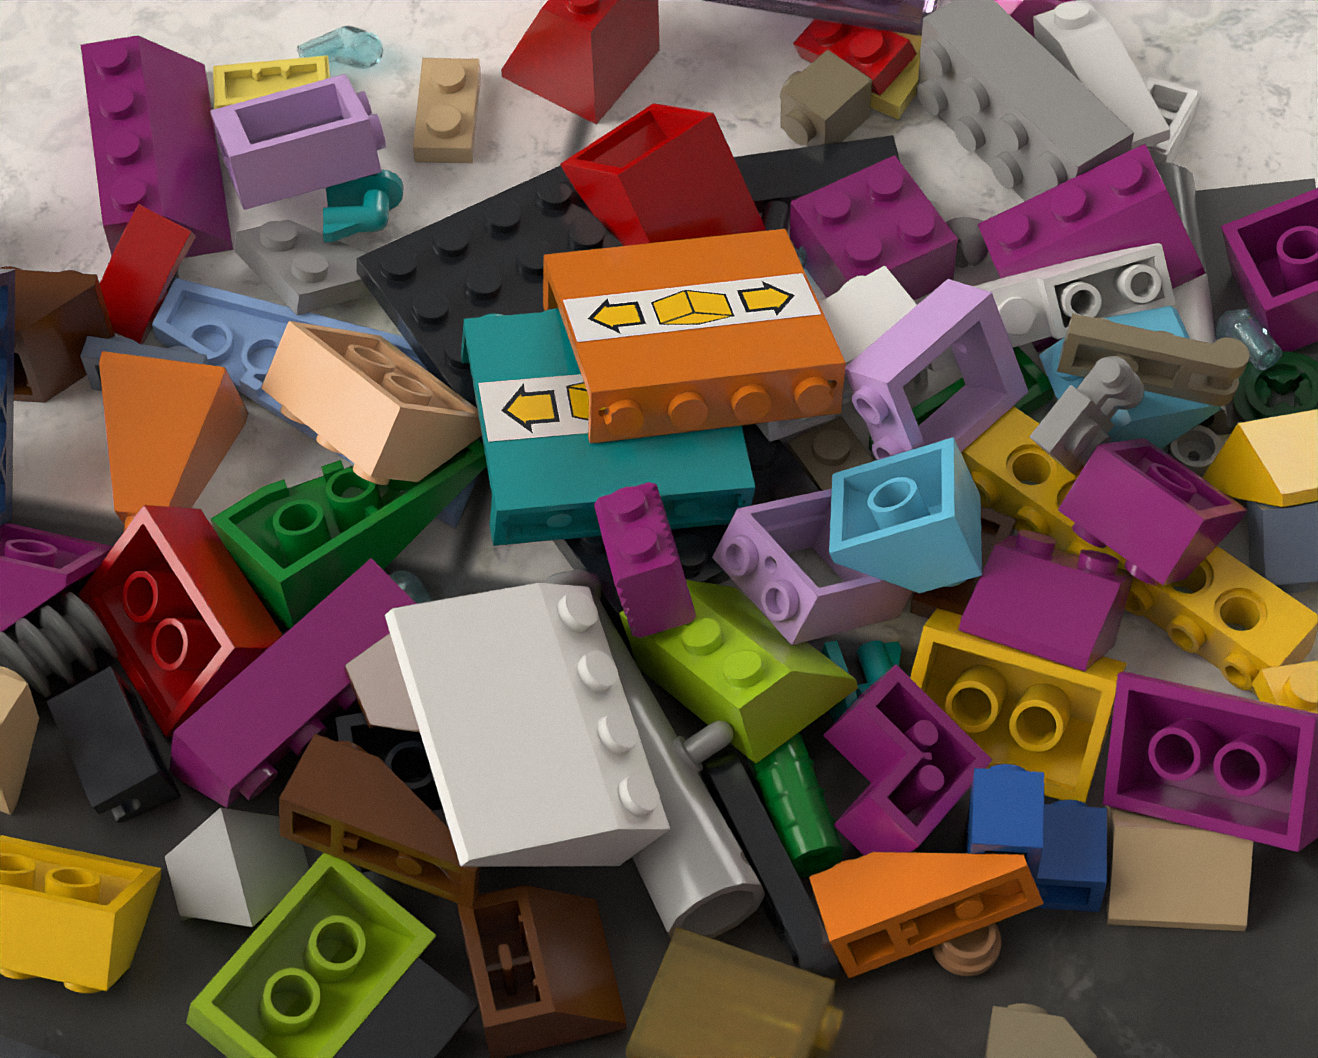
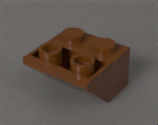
(51, 328)
(540, 969)

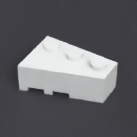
(857, 318)

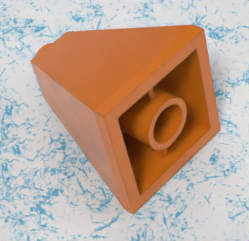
(165, 428)

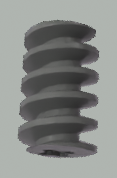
(55, 644)

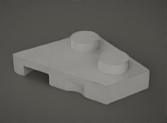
(302, 266)

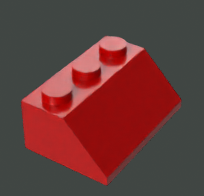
(177, 611)

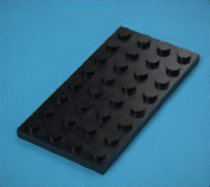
(494, 263)

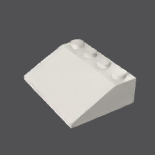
(527, 728)

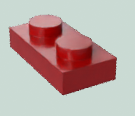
(871, 51)

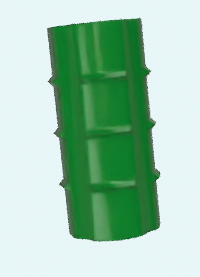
(798, 807)

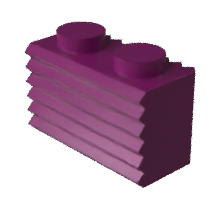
(644, 560)

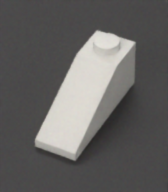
(1098, 59)

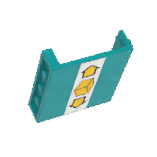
(540, 451)

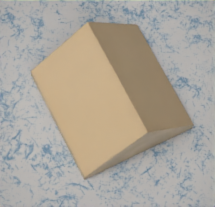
(1175, 874)

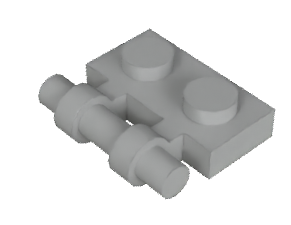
(1084, 414)

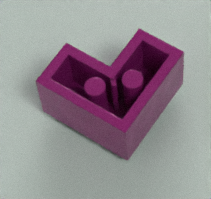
(911, 757)

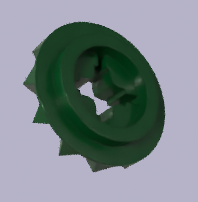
(1290, 373)

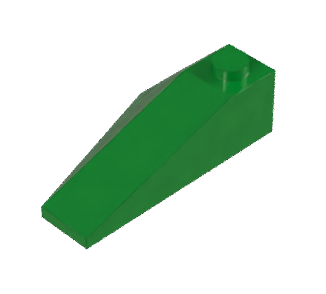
(316, 534)

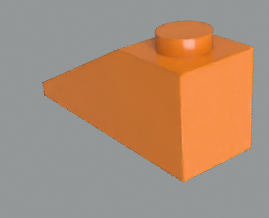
(912, 901)

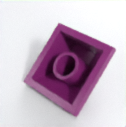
(40, 567)

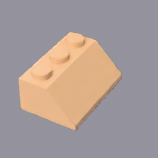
(369, 402)

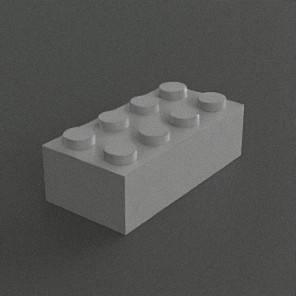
(1012, 99)

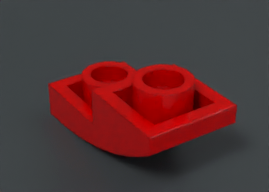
(142, 271)

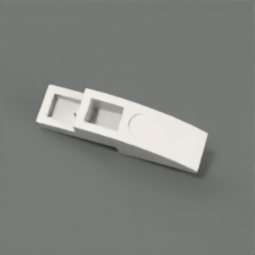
(1100, 286)

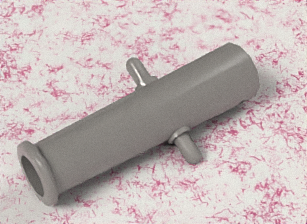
(696, 866)

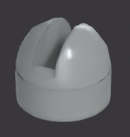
(970, 244)

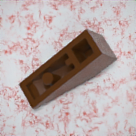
(369, 817)

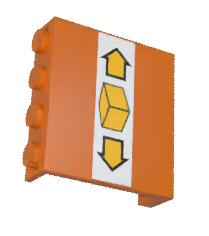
(695, 334)

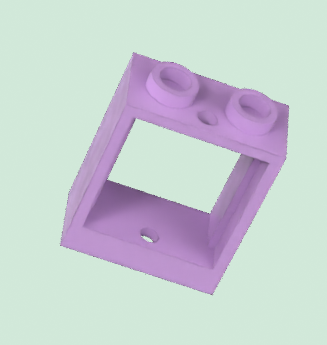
(298, 140)
(992, 377)
(784, 590)

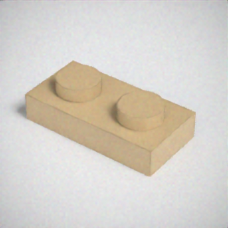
(447, 110)

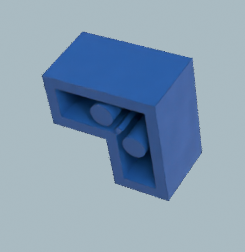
(1059, 841)

